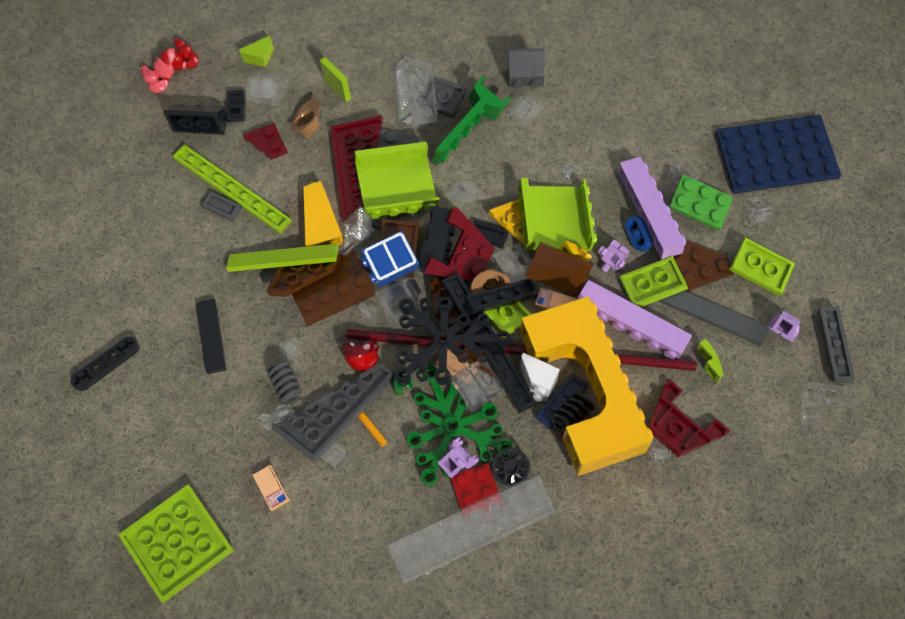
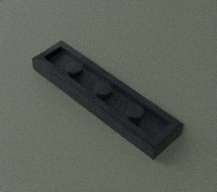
(501, 296)
(211, 336)

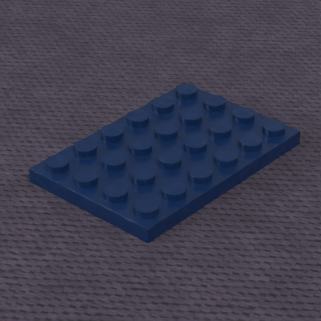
(777, 154)

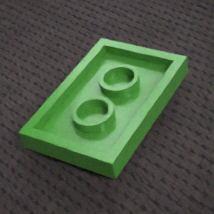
(700, 202)

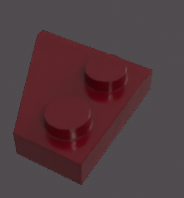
(267, 141)

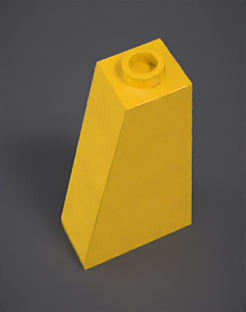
(320, 221)

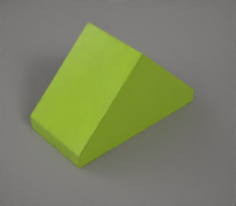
(257, 52)

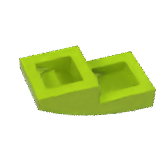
(713, 365)

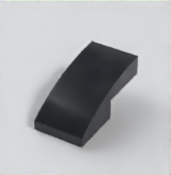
(236, 106)

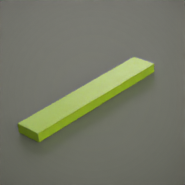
(282, 257)

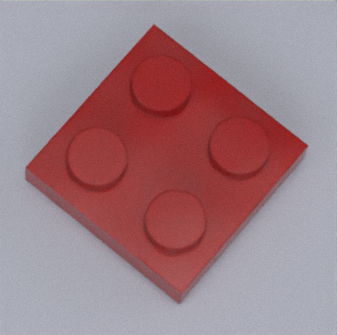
(474, 485)

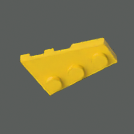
(510, 218)

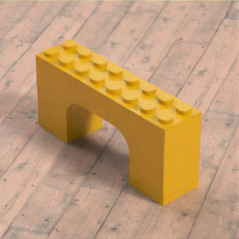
(579, 334)

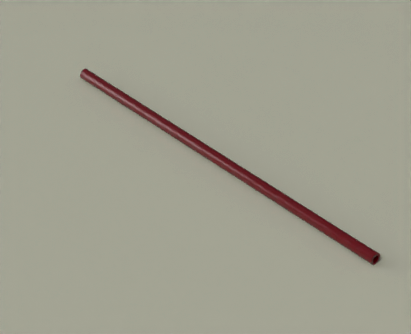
(516, 349)

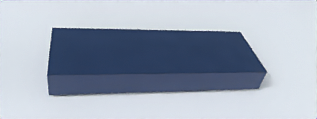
(567, 389)

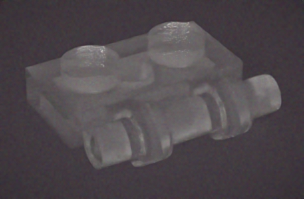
(510, 266)

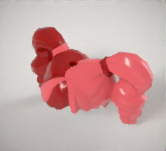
(167, 64)

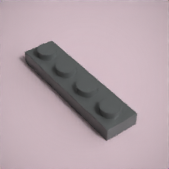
(836, 344)

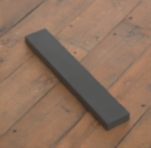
(717, 316)

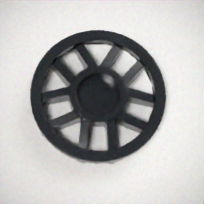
(510, 466)

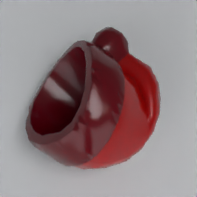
(361, 354)

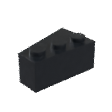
(438, 237)

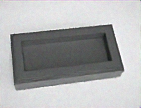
(221, 206)

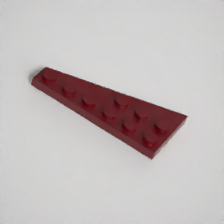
(346, 140)

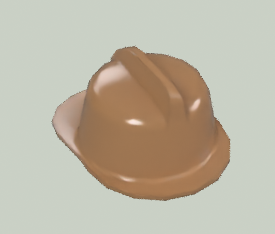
(306, 119)
(489, 279)

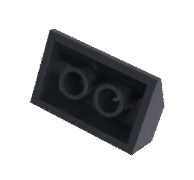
(196, 119)

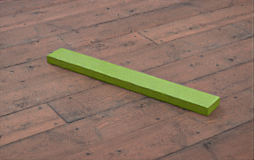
(232, 189)

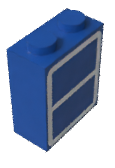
(389, 259)

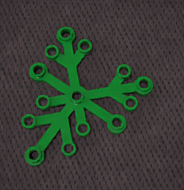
(443, 405)

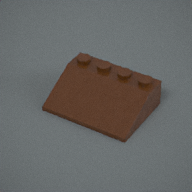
(336, 291)

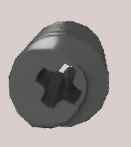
(284, 383)

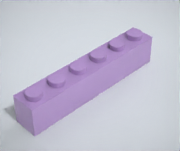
(651, 208)
(637, 321)

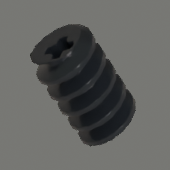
(571, 411)

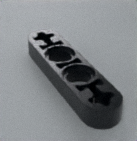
(103, 360)

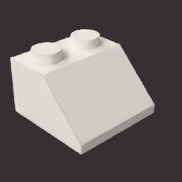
(538, 377)

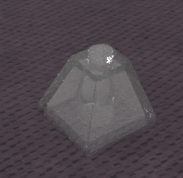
(356, 230)

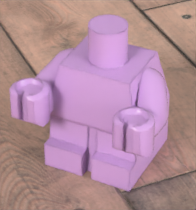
(613, 256)
(786, 325)
(457, 458)

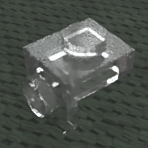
(657, 452)

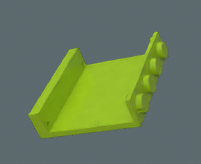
(395, 179)
(556, 215)

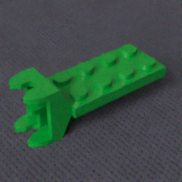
(484, 105)

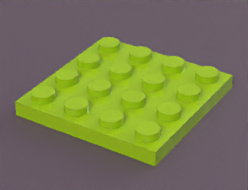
(175, 543)

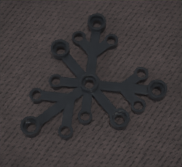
(467, 339)

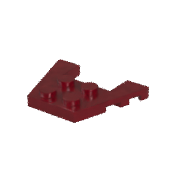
(469, 254)
(676, 429)

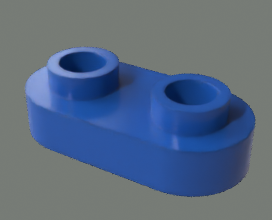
(638, 235)

